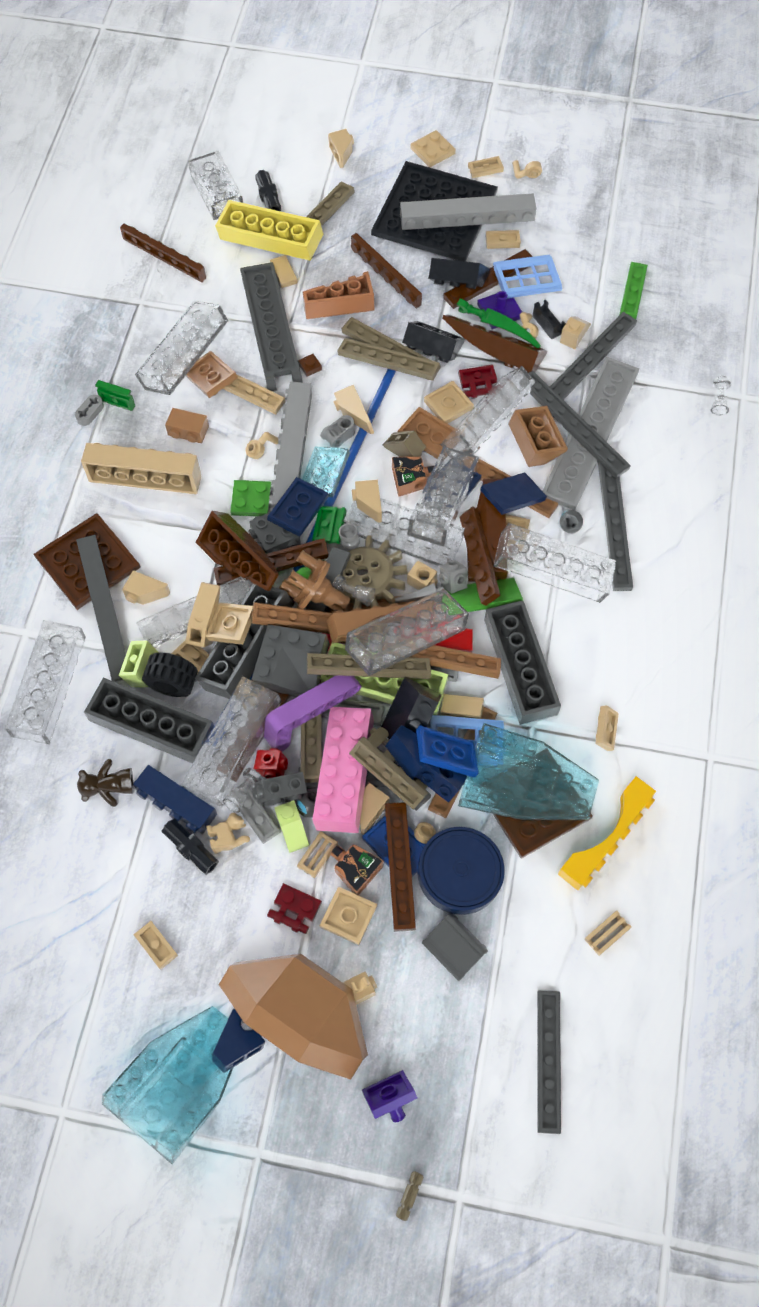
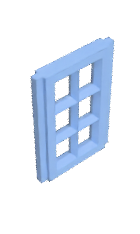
(540, 288)
(463, 723)

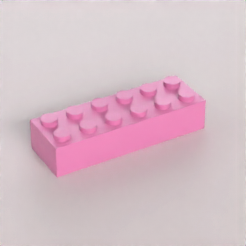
(342, 776)

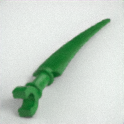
(499, 320)

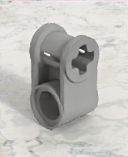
(336, 433)

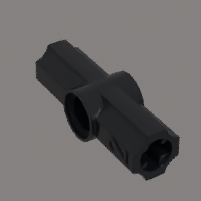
(267, 190)
(190, 846)

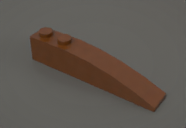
(508, 350)
(493, 524)
(236, 550)

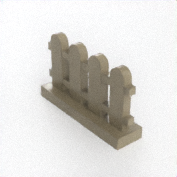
(385, 770)

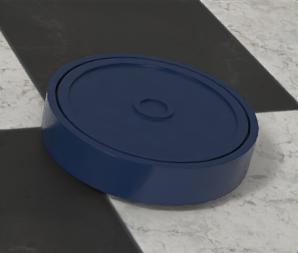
(460, 870)

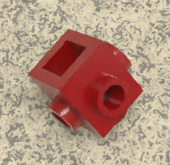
(270, 763)

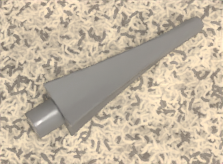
(419, 594)

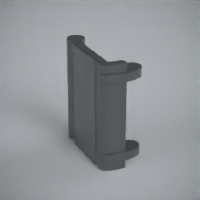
(454, 946)

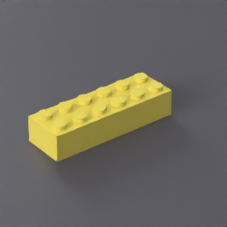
(269, 230)

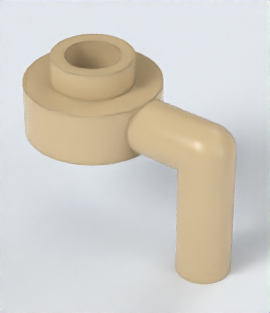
(532, 169)
(525, 318)
(255, 448)

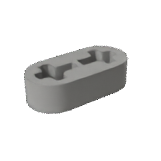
(89, 410)

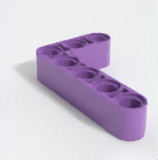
(301, 709)

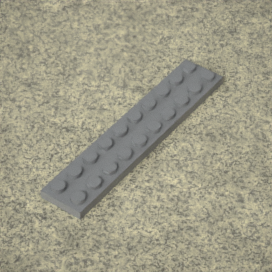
(600, 411)

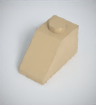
(341, 145)
(574, 332)
(368, 498)
(144, 589)
(372, 807)

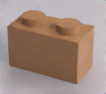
(187, 425)

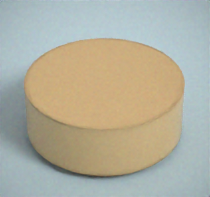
(424, 832)

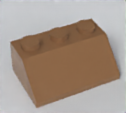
(537, 435)

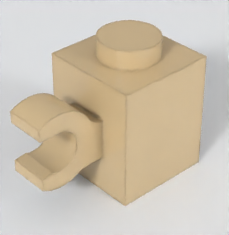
(362, 987)

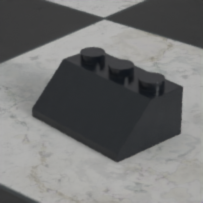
(458, 273)
(432, 341)
(411, 707)

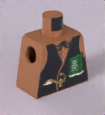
(409, 474)
(356, 867)

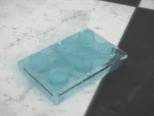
(326, 468)

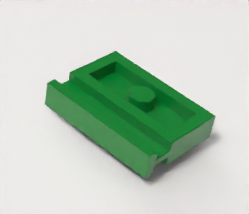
(115, 395)
(328, 524)

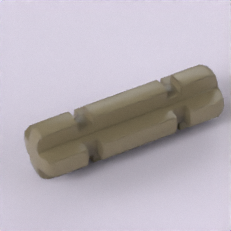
(409, 1196)

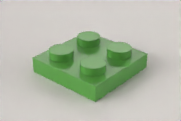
(250, 498)

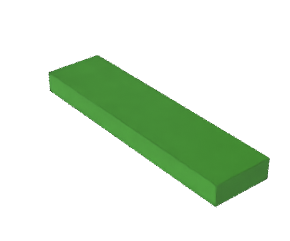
(633, 289)

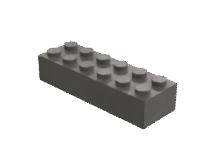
(232, 661)
(522, 662)
(148, 720)

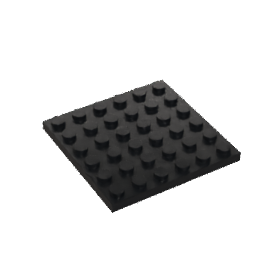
(423, 184)

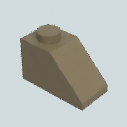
(405, 444)

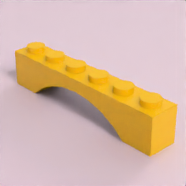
(582, 864)

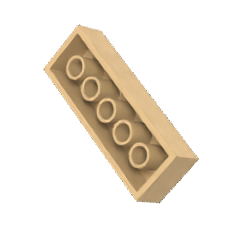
(141, 468)

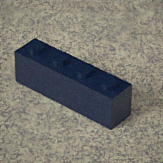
(175, 799)

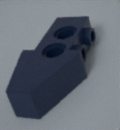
(404, 749)
(236, 1044)

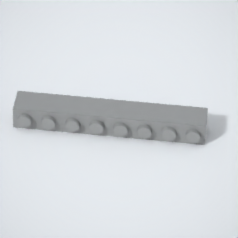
(467, 211)
(291, 439)

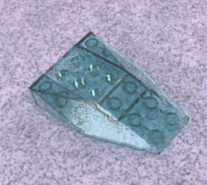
(526, 779)
(172, 1085)

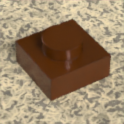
(310, 365)

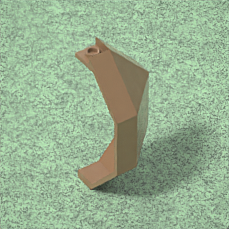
(299, 1011)

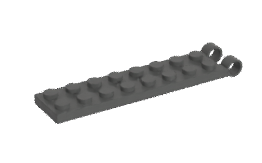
(270, 323)

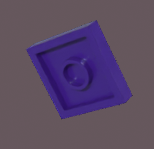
(501, 304)
(390, 1096)

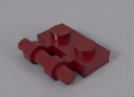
(475, 377)
(298, 903)

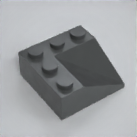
(284, 660)

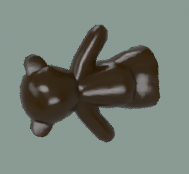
(118, 782)

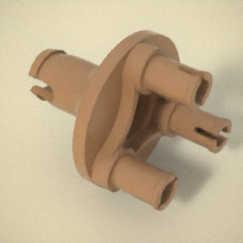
(316, 587)

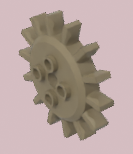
(379, 577)

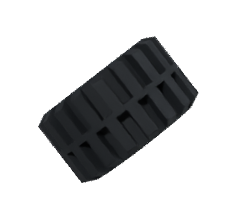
(169, 674)

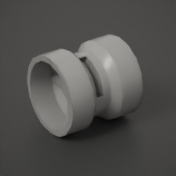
(349, 536)

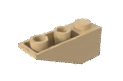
(202, 614)

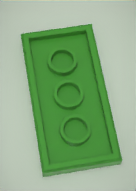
(470, 600)

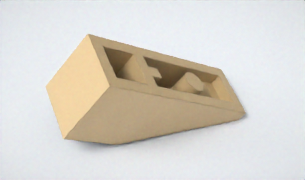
(350, 404)

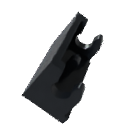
(547, 320)

